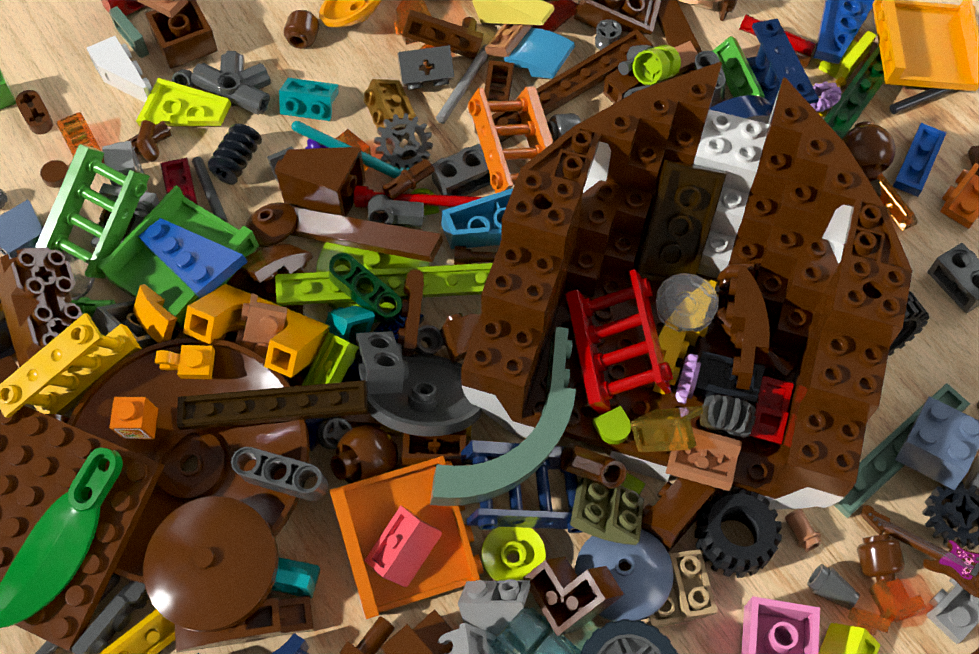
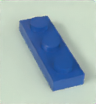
(919, 159)

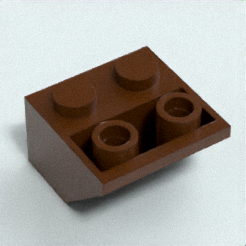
(424, 448)

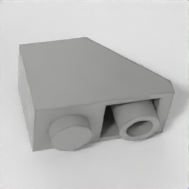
(492, 603)

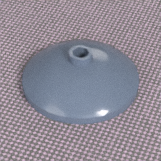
(644, 585)

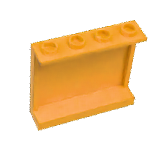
(928, 44)

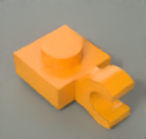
(191, 363)

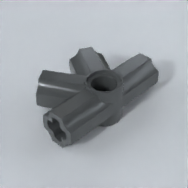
(234, 82)

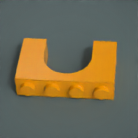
(287, 351)

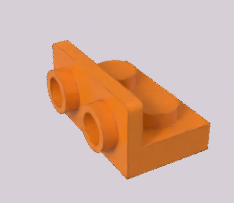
(963, 201)

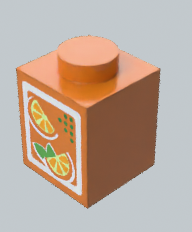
(134, 418)

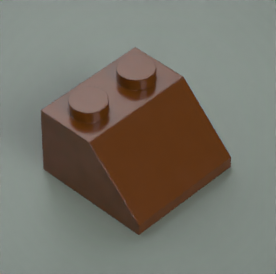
(676, 510)

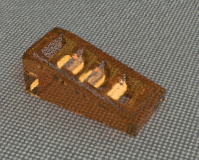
(73, 127)

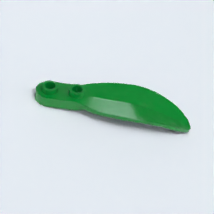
(58, 541)

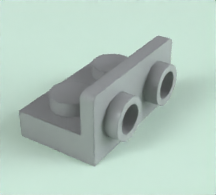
(954, 612)

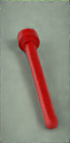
(363, 194)

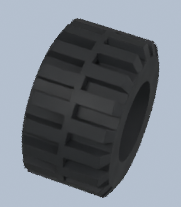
(751, 513)

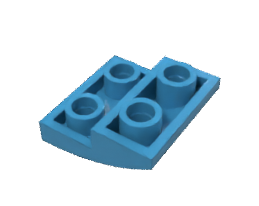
(541, 53)

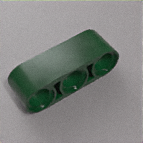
(361, 275)

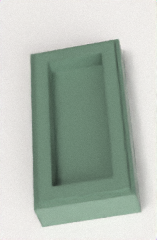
(128, 32)

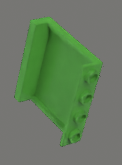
(136, 264)

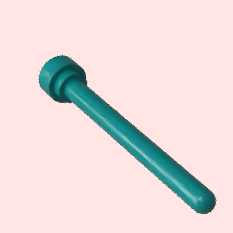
(331, 142)

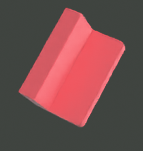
(403, 547)

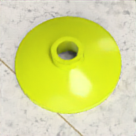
(508, 540)

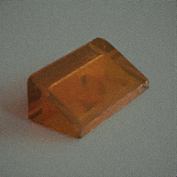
(895, 205)

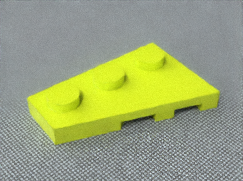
(183, 106)

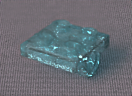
(532, 635)

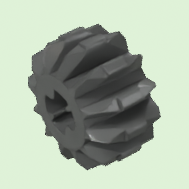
(728, 416)

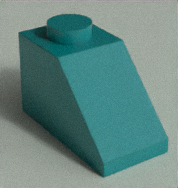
(349, 321)

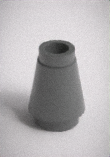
(833, 587)

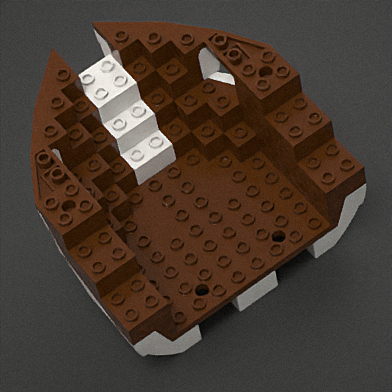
(783, 204)

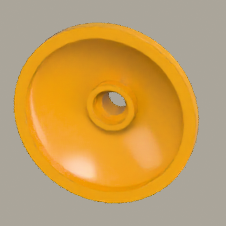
(346, 12)

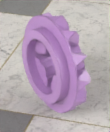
(829, 94)
(688, 378)

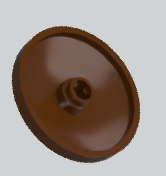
(210, 564)

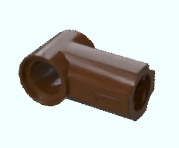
(593, 465)

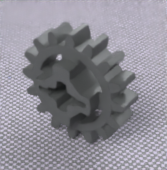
(394, 138)

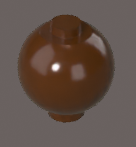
(871, 147)
(364, 454)

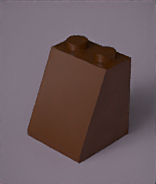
(321, 178)

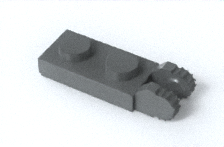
(112, 619)

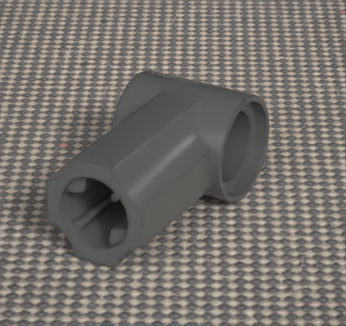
(396, 212)

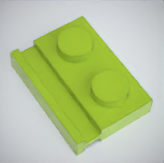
(331, 361)

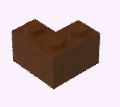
(571, 599)
(420, 639)

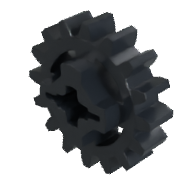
(954, 517)

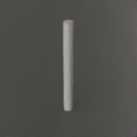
(462, 86)

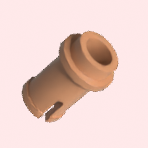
(803, 530)

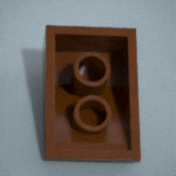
(628, 13)

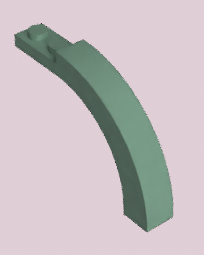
(495, 477)

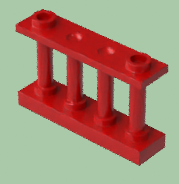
(588, 335)

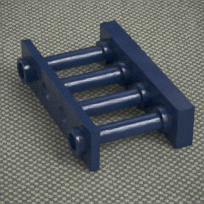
(778, 61)
(488, 518)

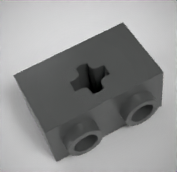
(437, 57)

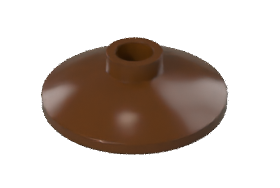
(272, 223)

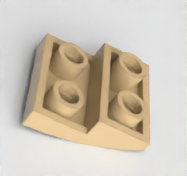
(690, 592)

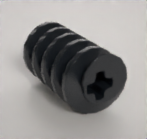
(234, 153)

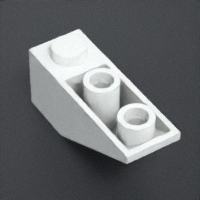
(117, 70)

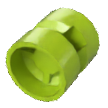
(656, 64)

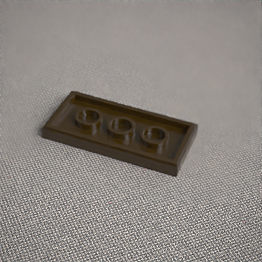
(679, 220)

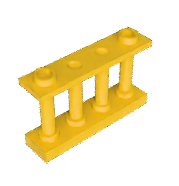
(47, 377)

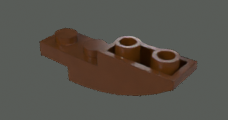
(751, 325)
(270, 620)

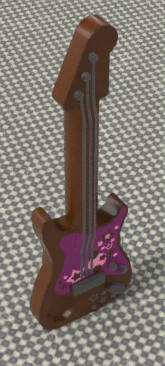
(955, 563)

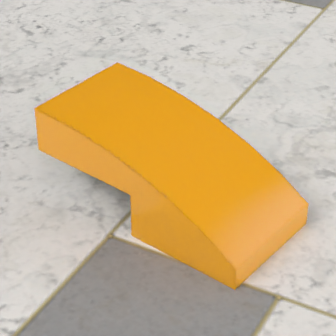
(152, 315)

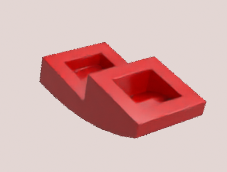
(772, 410)

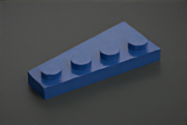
(839, 27)
(193, 258)

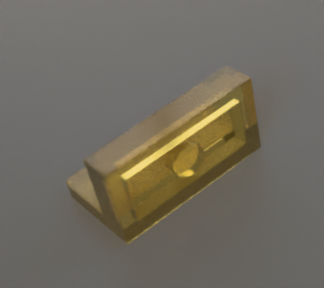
(665, 429)

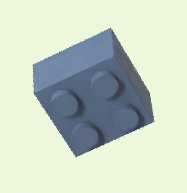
(941, 443)

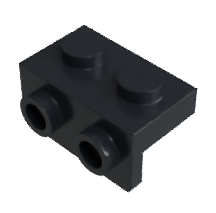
(717, 378)

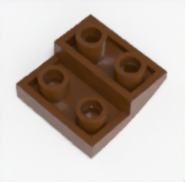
(264, 263)

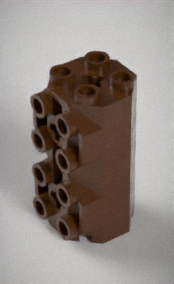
(36, 298)

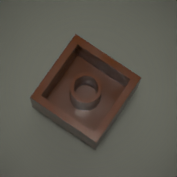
(183, 36)

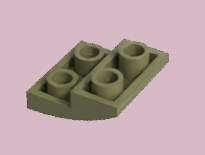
(607, 513)

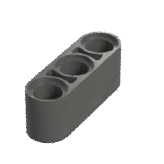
(269, 463)

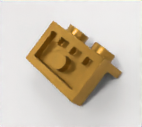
(385, 99)

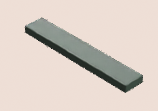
(881, 465)

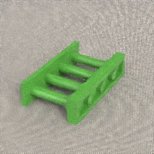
(70, 199)

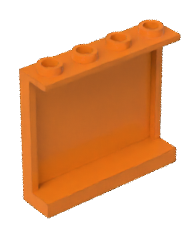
(365, 512)

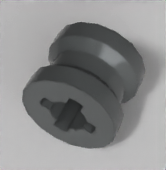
(607, 33)
(340, 428)

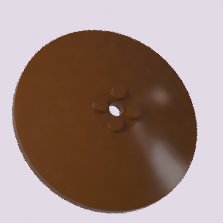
(233, 371)

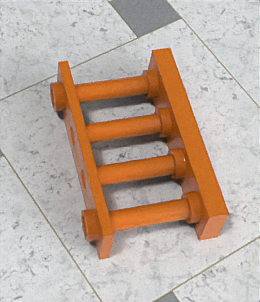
(533, 127)

